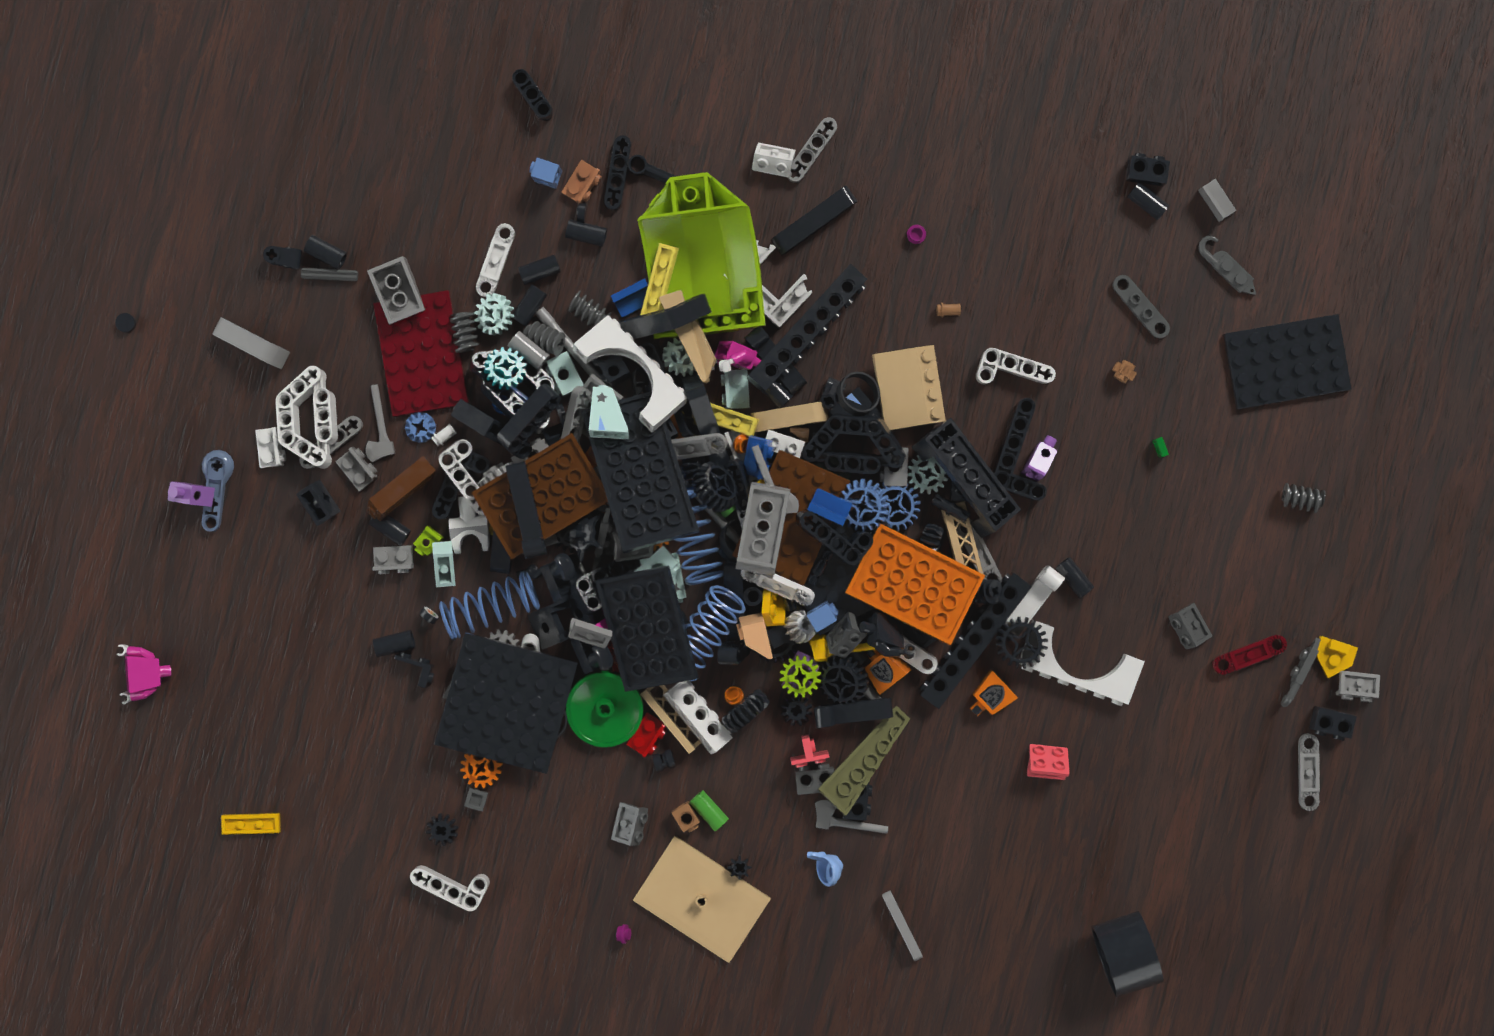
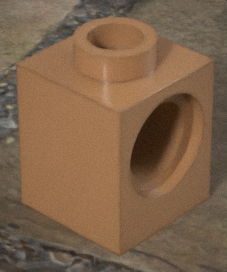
(682, 809)

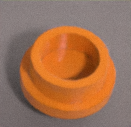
(740, 443)
(733, 695)

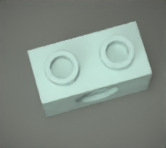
(560, 363)
(663, 557)
(443, 564)

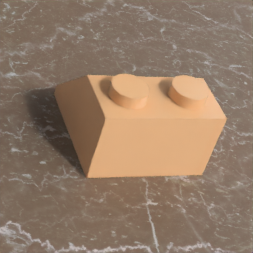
(754, 633)

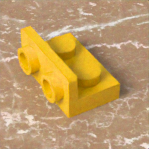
(773, 609)

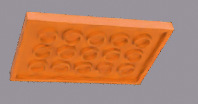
(915, 584)

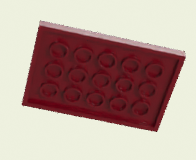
(422, 358)

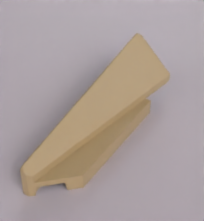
(692, 339)

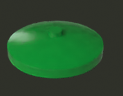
(602, 710)

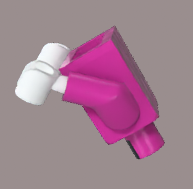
(736, 355)
(142, 673)

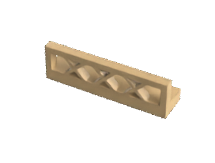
(954, 539)
(667, 720)

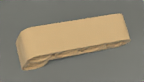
(791, 416)

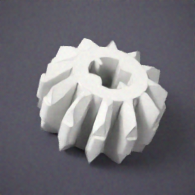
(799, 627)

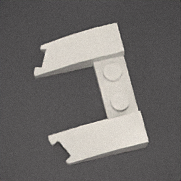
(781, 310)

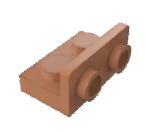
(581, 182)

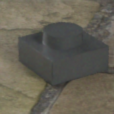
(476, 799)

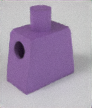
(1037, 465)
(184, 493)

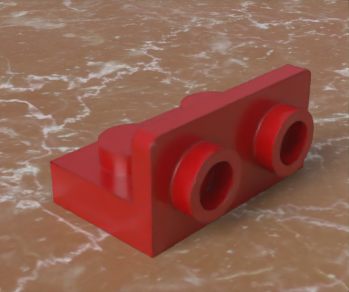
(647, 734)

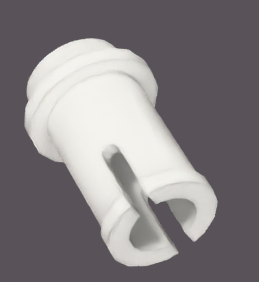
(443, 435)

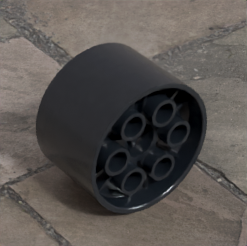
(1127, 954)

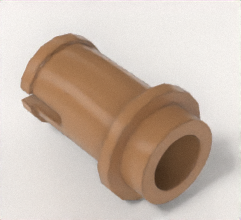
(948, 309)

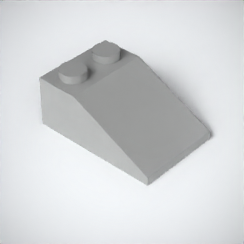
(396, 289)

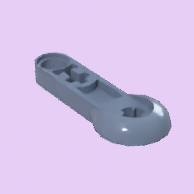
(217, 480)

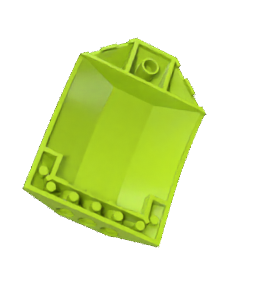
(713, 240)

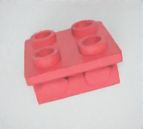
(809, 748)
(1048, 762)

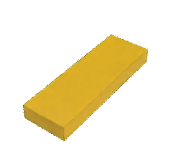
(250, 823)

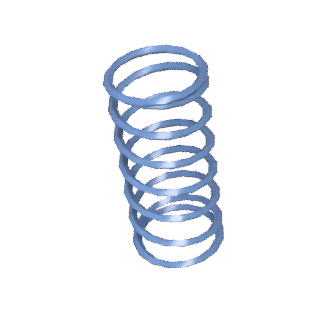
(714, 575)
(728, 593)
(451, 616)

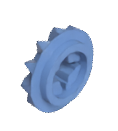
(428, 423)

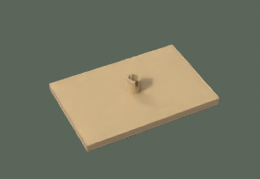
(685, 877)

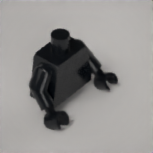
(886, 635)

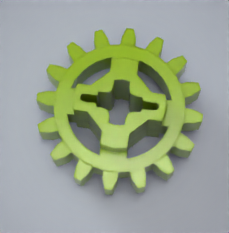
(791, 677)

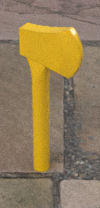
(821, 651)

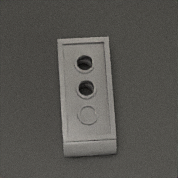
(761, 546)

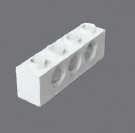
(698, 727)

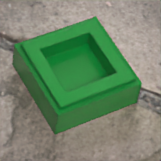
(1160, 447)

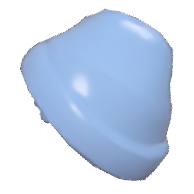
(827, 867)

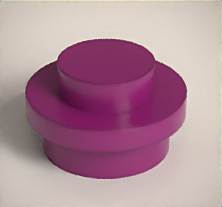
(916, 234)
(623, 933)

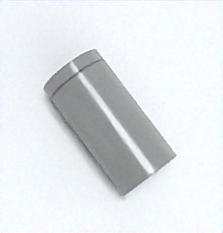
(529, 350)

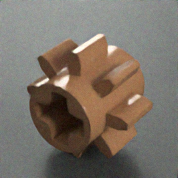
(1124, 371)

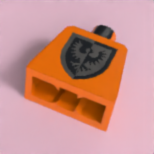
(885, 670)
(992, 695)

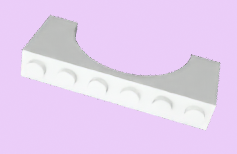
(610, 339)
(1116, 684)

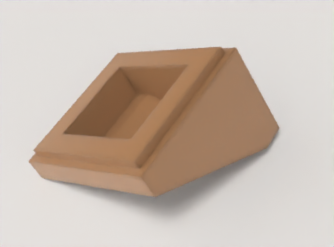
(801, 433)

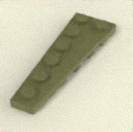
(854, 773)

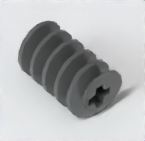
(587, 310)
(464, 332)
(545, 337)
(1302, 497)

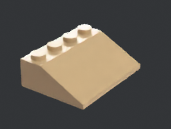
(909, 387)

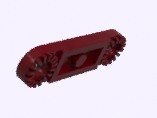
(1249, 654)

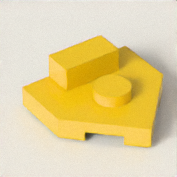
(1335, 656)

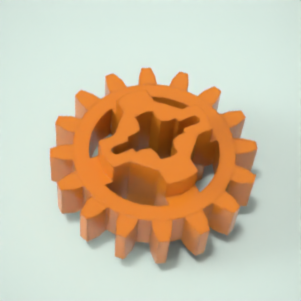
(488, 772)

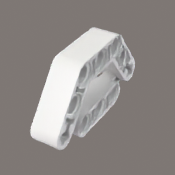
(317, 388)

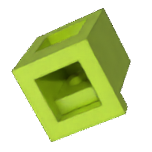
(430, 534)

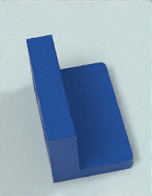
(630, 298)
(830, 506)

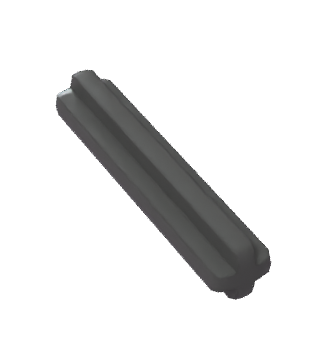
(329, 274)

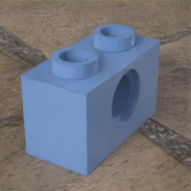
(545, 172)
(822, 615)

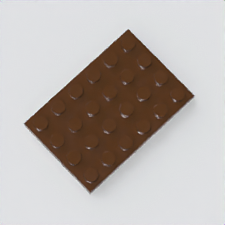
(562, 488)
(797, 547)

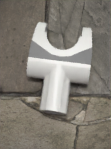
(468, 524)

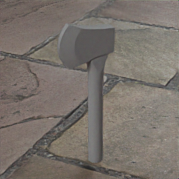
(384, 447)
(793, 505)
(824, 814)

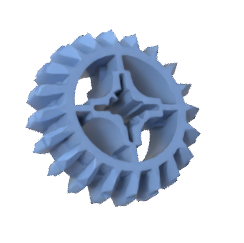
(880, 509)
(909, 513)

